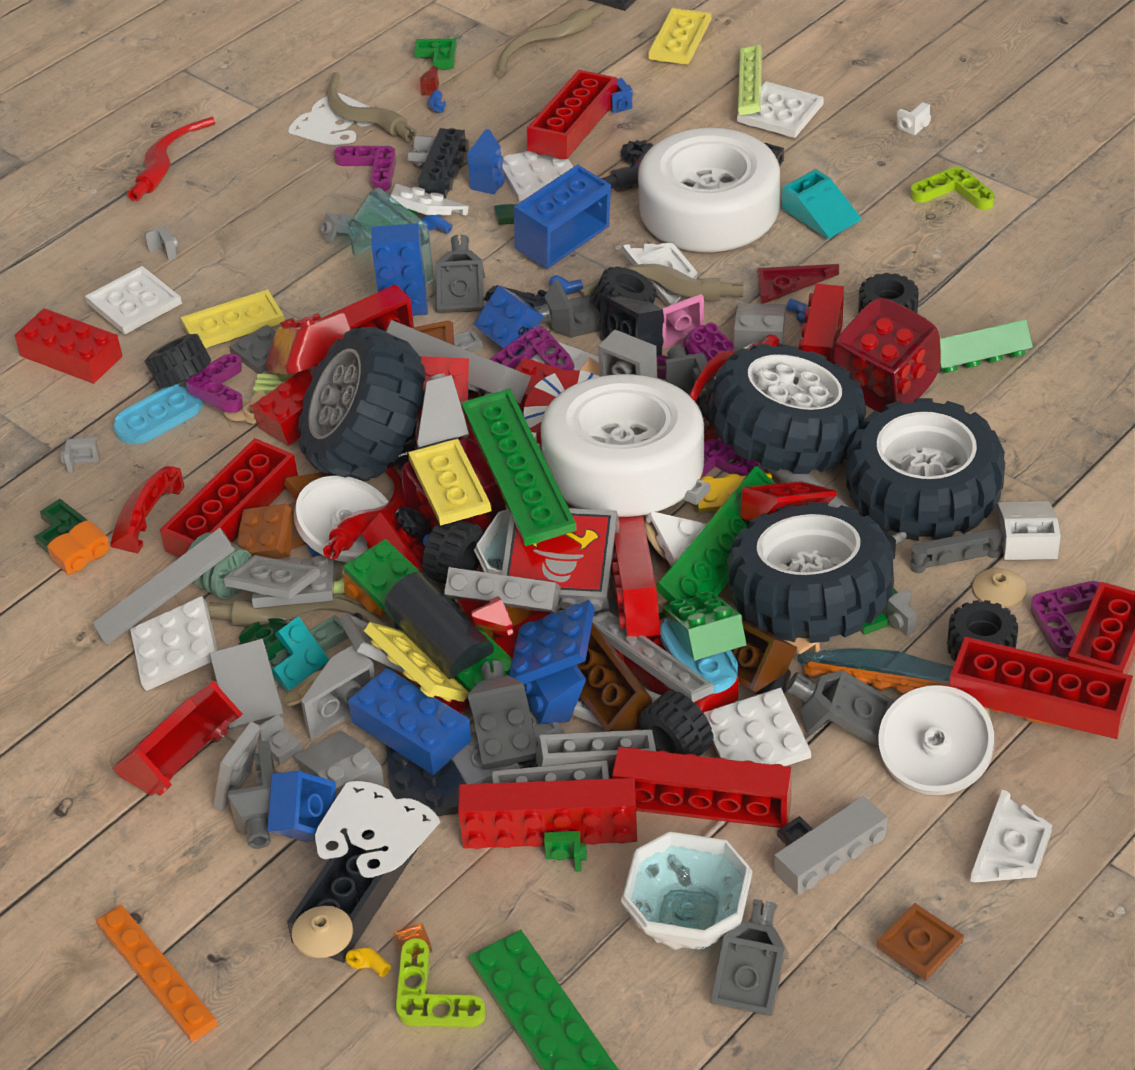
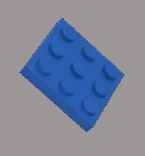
(552, 643)

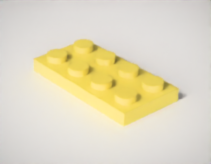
(680, 36)
(233, 318)
(449, 482)
(414, 661)

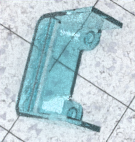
(383, 210)

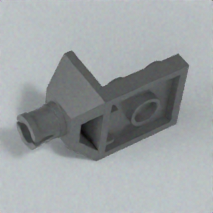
(460, 279)
(569, 316)
(683, 372)
(842, 701)
(502, 719)
(251, 804)
(751, 963)

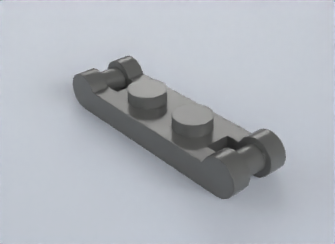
(956, 549)

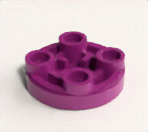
(708, 340)

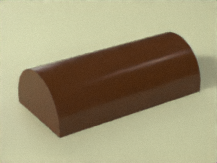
(611, 687)

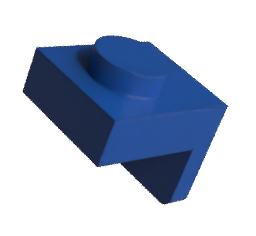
(622, 98)

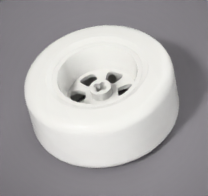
(709, 189)
(623, 444)

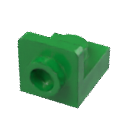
(565, 846)

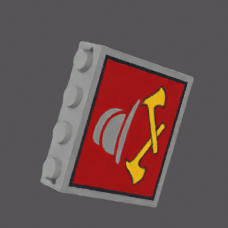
(574, 561)

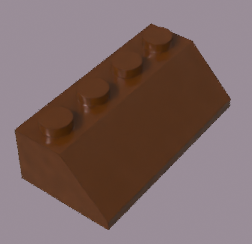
(762, 658)

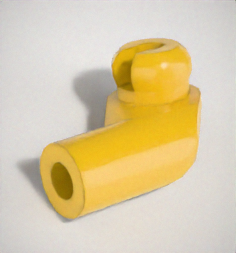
(367, 958)

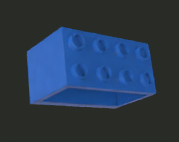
(562, 216)

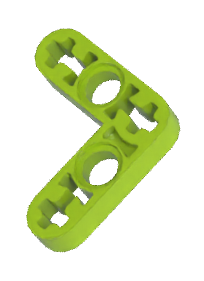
(954, 179)
(419, 997)

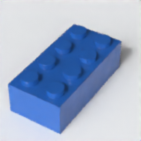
(400, 262)
(410, 721)

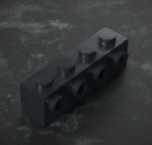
(443, 161)

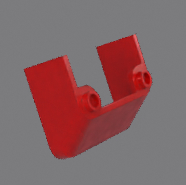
(304, 342)
(178, 739)

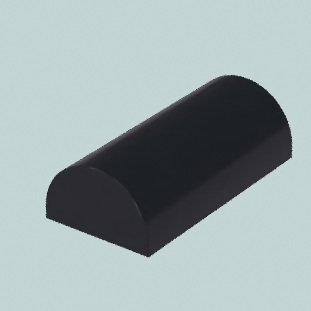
(436, 624)

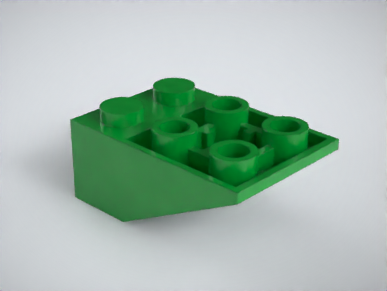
(705, 625)

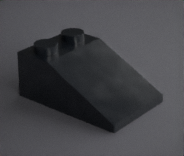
(633, 318)

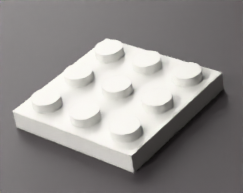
(783, 110)
(529, 171)
(133, 300)
(173, 643)
(758, 731)

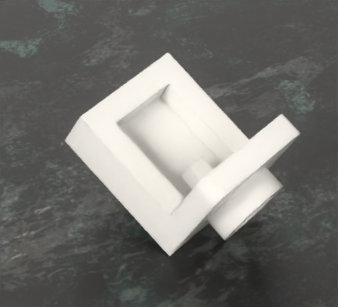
(914, 121)

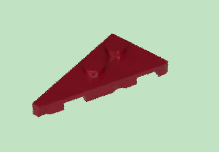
(781, 281)

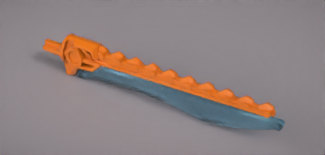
(882, 669)

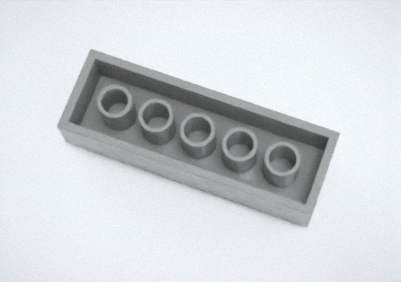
(484, 374)

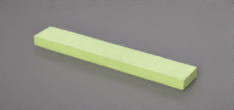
(750, 80)

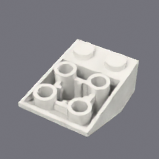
(1029, 530)

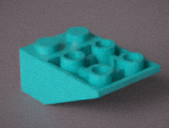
(819, 204)

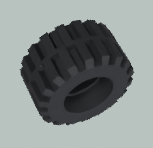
(624, 283)
(889, 287)
(178, 360)
(451, 547)
(982, 622)
(677, 725)

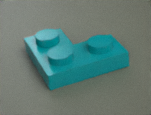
(304, 657)

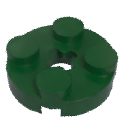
(267, 633)

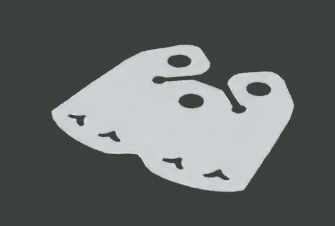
(322, 122)
(385, 816)

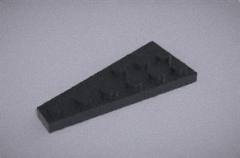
(435, 791)

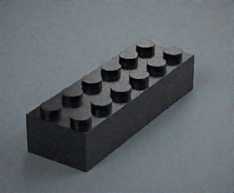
(345, 888)

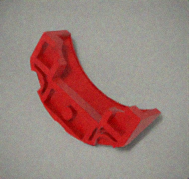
(139, 505)
(488, 616)

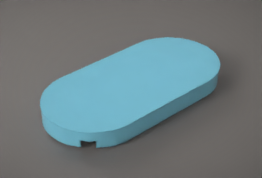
(156, 415)
(717, 669)

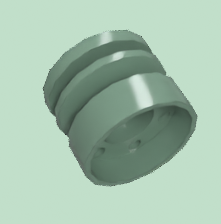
(214, 578)

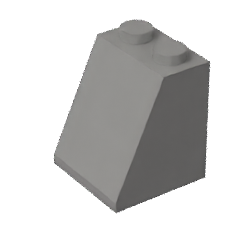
(441, 413)

